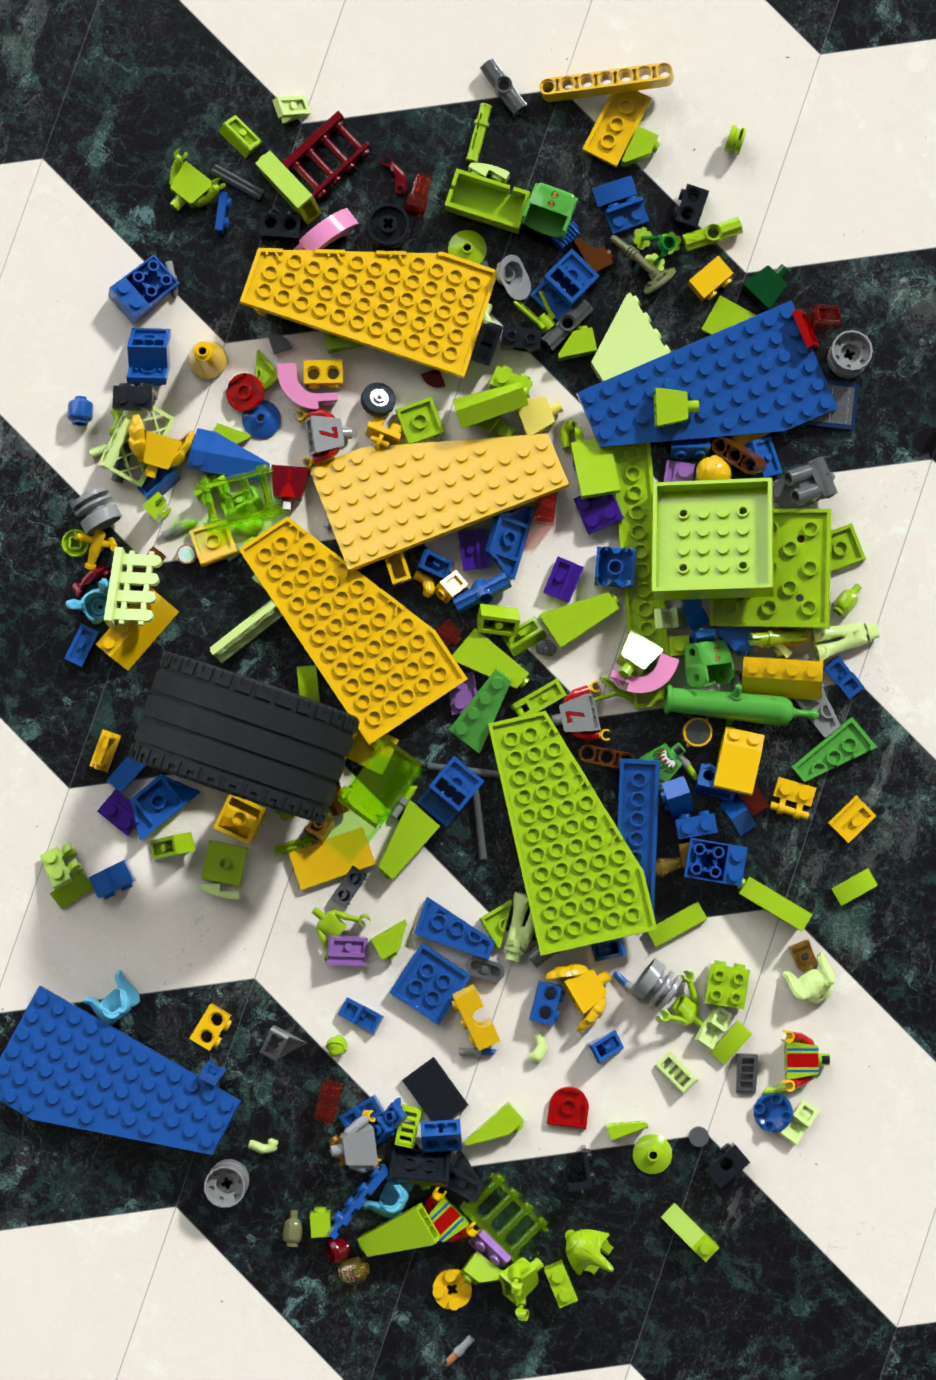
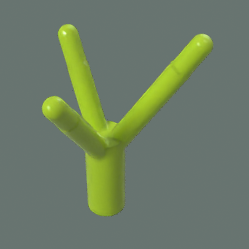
(617, 691)

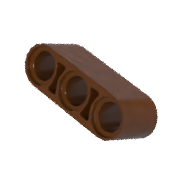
(746, 458)
(596, 756)

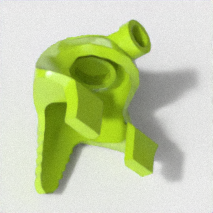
(584, 1250)

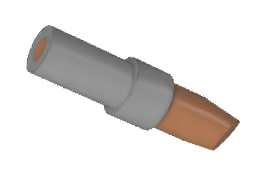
(459, 1350)

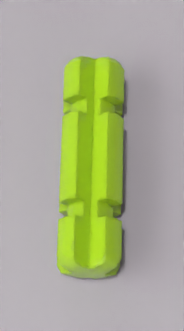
(293, 845)

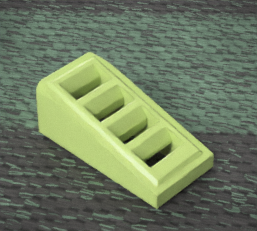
(684, 1089)

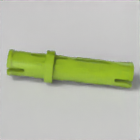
(481, 124)
(770, 638)

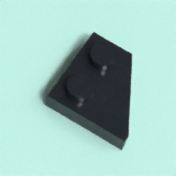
(464, 1178)

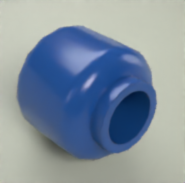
(80, 411)

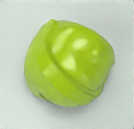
(337, 1046)

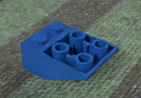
(142, 289)
(715, 862)

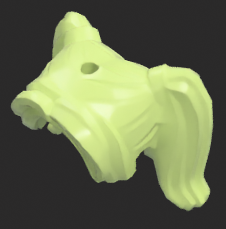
(814, 984)

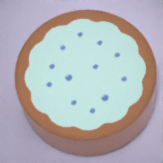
(186, 554)

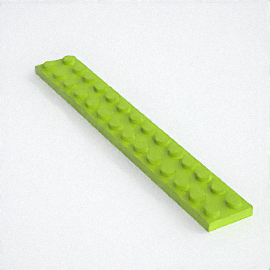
(635, 532)

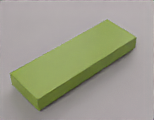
(677, 924)

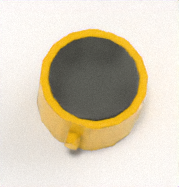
(697, 732)

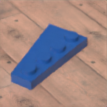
(448, 929)
(344, 1217)

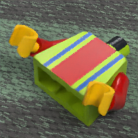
(801, 1059)
(448, 1219)

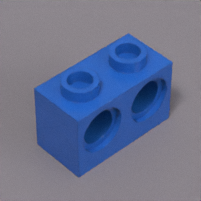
(706, 787)
(541, 1001)
(441, 1135)

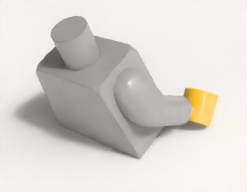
(358, 1144)

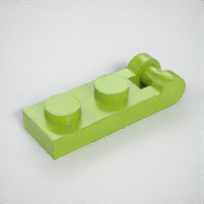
(540, 698)

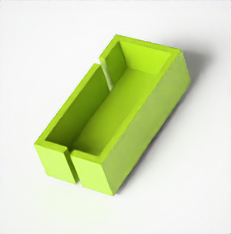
(486, 201)

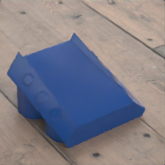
(615, 567)

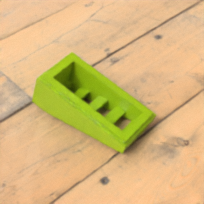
(622, 1129)
(409, 1144)

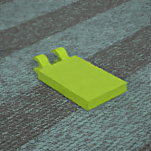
(724, 315)
(593, 467)

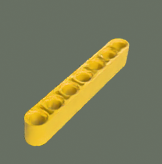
(598, 77)

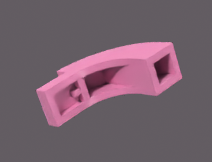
(328, 230)
(290, 385)
(657, 678)

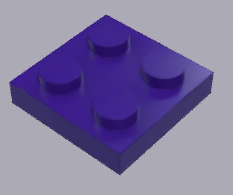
(599, 512)

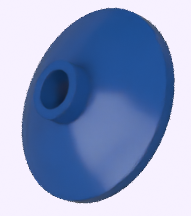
(264, 428)

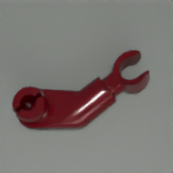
(399, 176)
(94, 574)

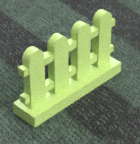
(120, 577)

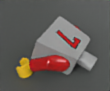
(323, 435)
(580, 715)

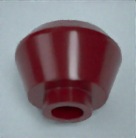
(337, 1250)

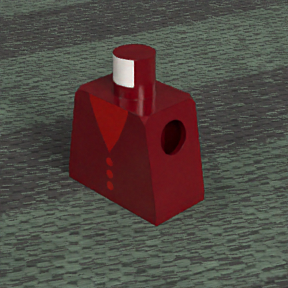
(289, 484)

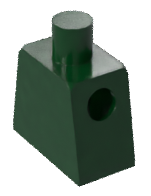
(766, 286)

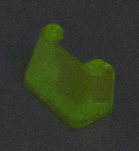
(381, 783)

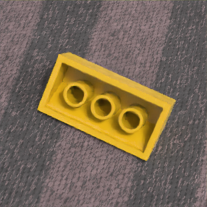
(130, 641)
(782, 677)

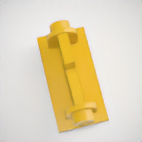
(105, 751)

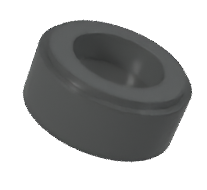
(698, 1136)

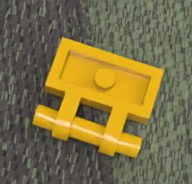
(794, 792)

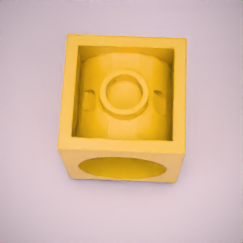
(241, 819)

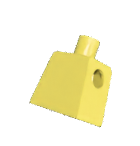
(538, 415)

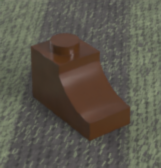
(597, 258)

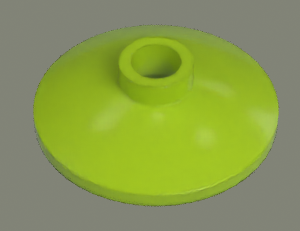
(467, 237)
(648, 1144)

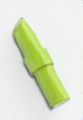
(777, 1089)

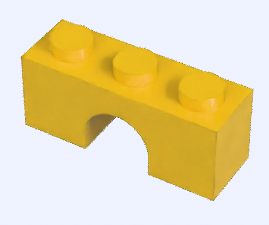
(482, 1033)

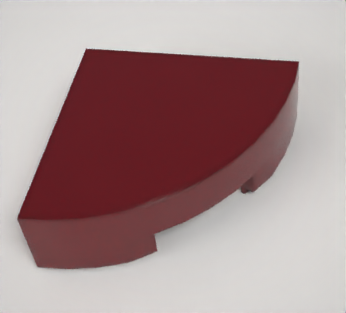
(433, 378)

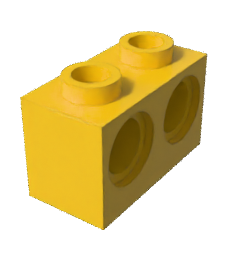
(323, 367)
(207, 1024)

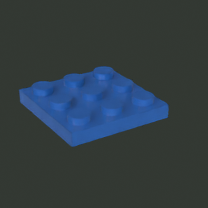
(429, 983)

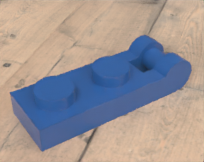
(211, 1074)

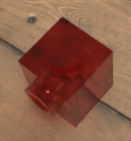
(449, 633)
(755, 802)

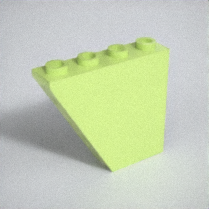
(627, 342)

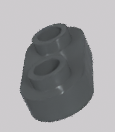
(485, 968)

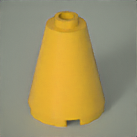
(207, 359)

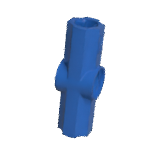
(482, 592)

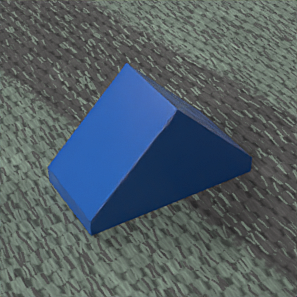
(434, 564)
(738, 815)
(608, 949)
(605, 1046)

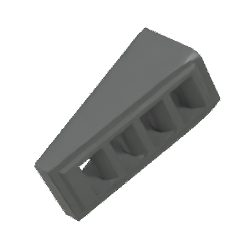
(746, 1056)

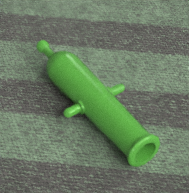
(734, 706)

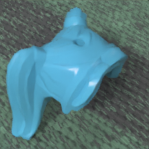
(91, 601)
(116, 1003)
(391, 1199)

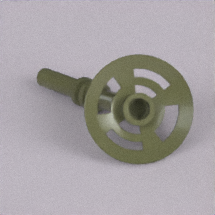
(657, 277)

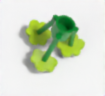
(666, 243)

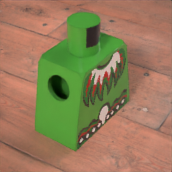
(668, 760)

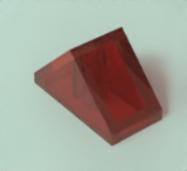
(824, 316)

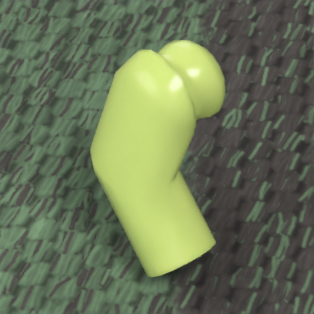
(541, 1049)
(261, 1148)

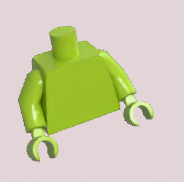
(191, 185)
(518, 1282)

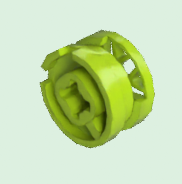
(735, 139)
(72, 546)

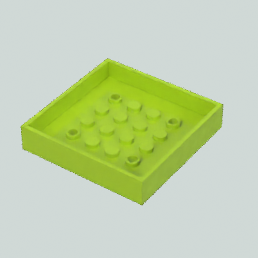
(713, 539)
(797, 571)

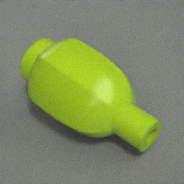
(846, 600)

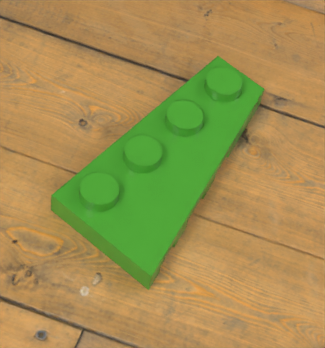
(473, 721)
(839, 747)

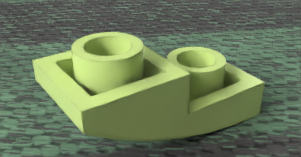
(497, 174)
(779, 649)

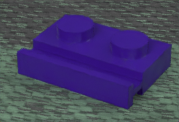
(473, 549)
(563, 579)
(119, 812)

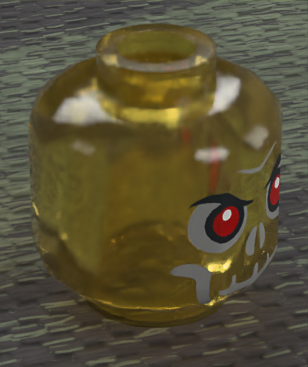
(353, 1270)

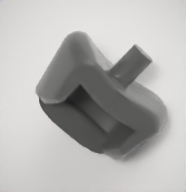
(546, 647)

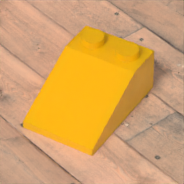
(738, 761)

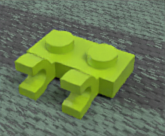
(56, 867)

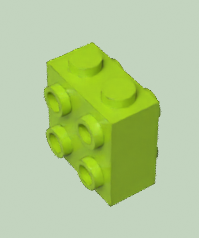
(726, 985)

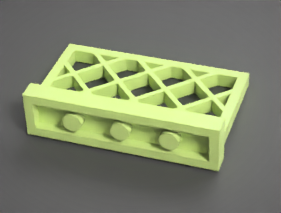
(119, 438)
(246, 631)

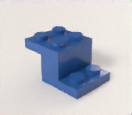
(565, 284)
(148, 356)
(450, 791)

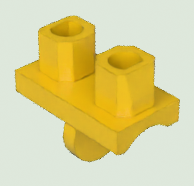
(382, 435)

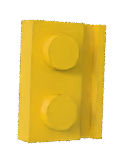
(852, 819)

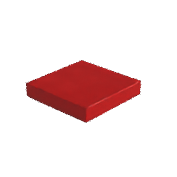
(805, 329)

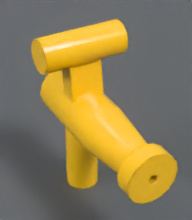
(97, 542)

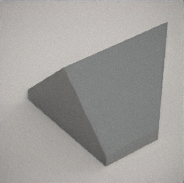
(280, 1043)

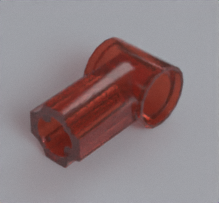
(417, 199)

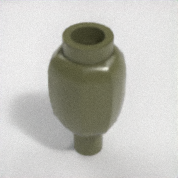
(292, 1230)

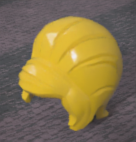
(713, 469)

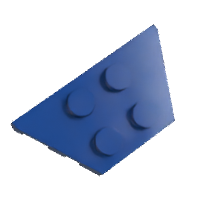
(509, 539)
(159, 802)

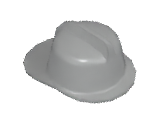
(513, 277)

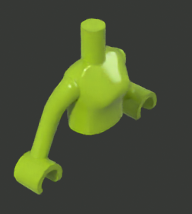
(332, 924)
(685, 1009)

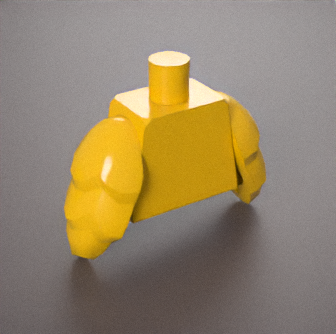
(157, 449)
(584, 990)

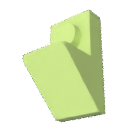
(291, 107)

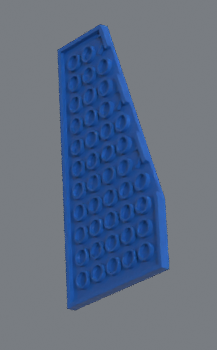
(744, 377)

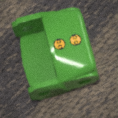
(549, 210)
(706, 663)

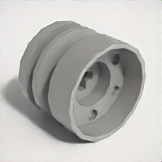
(851, 344)
(94, 506)
(655, 983)
(222, 1193)

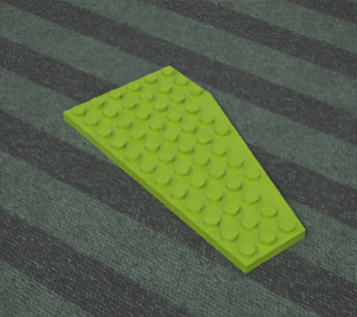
(569, 850)

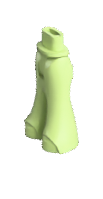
(852, 634)
(519, 936)

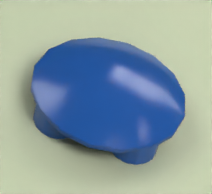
(773, 1112)

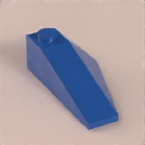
(219, 455)

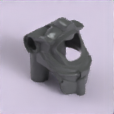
(804, 485)

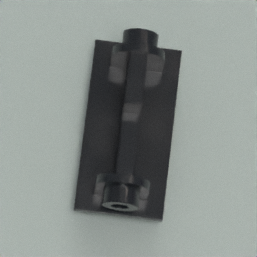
(349, 886)

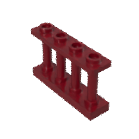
(321, 136)

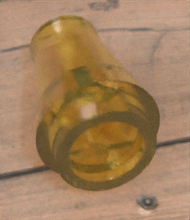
(667, 865)

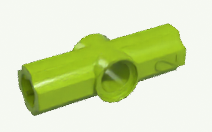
(701, 238)

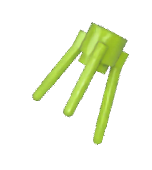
(544, 321)

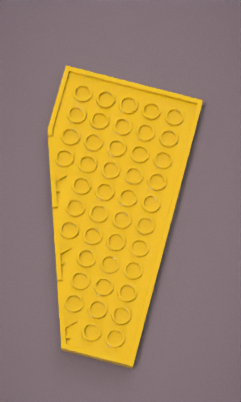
(386, 300)
(426, 490)
(360, 638)

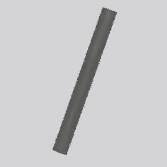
(480, 772)
(479, 825)

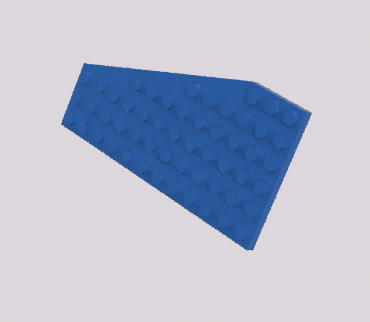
(97, 1079)

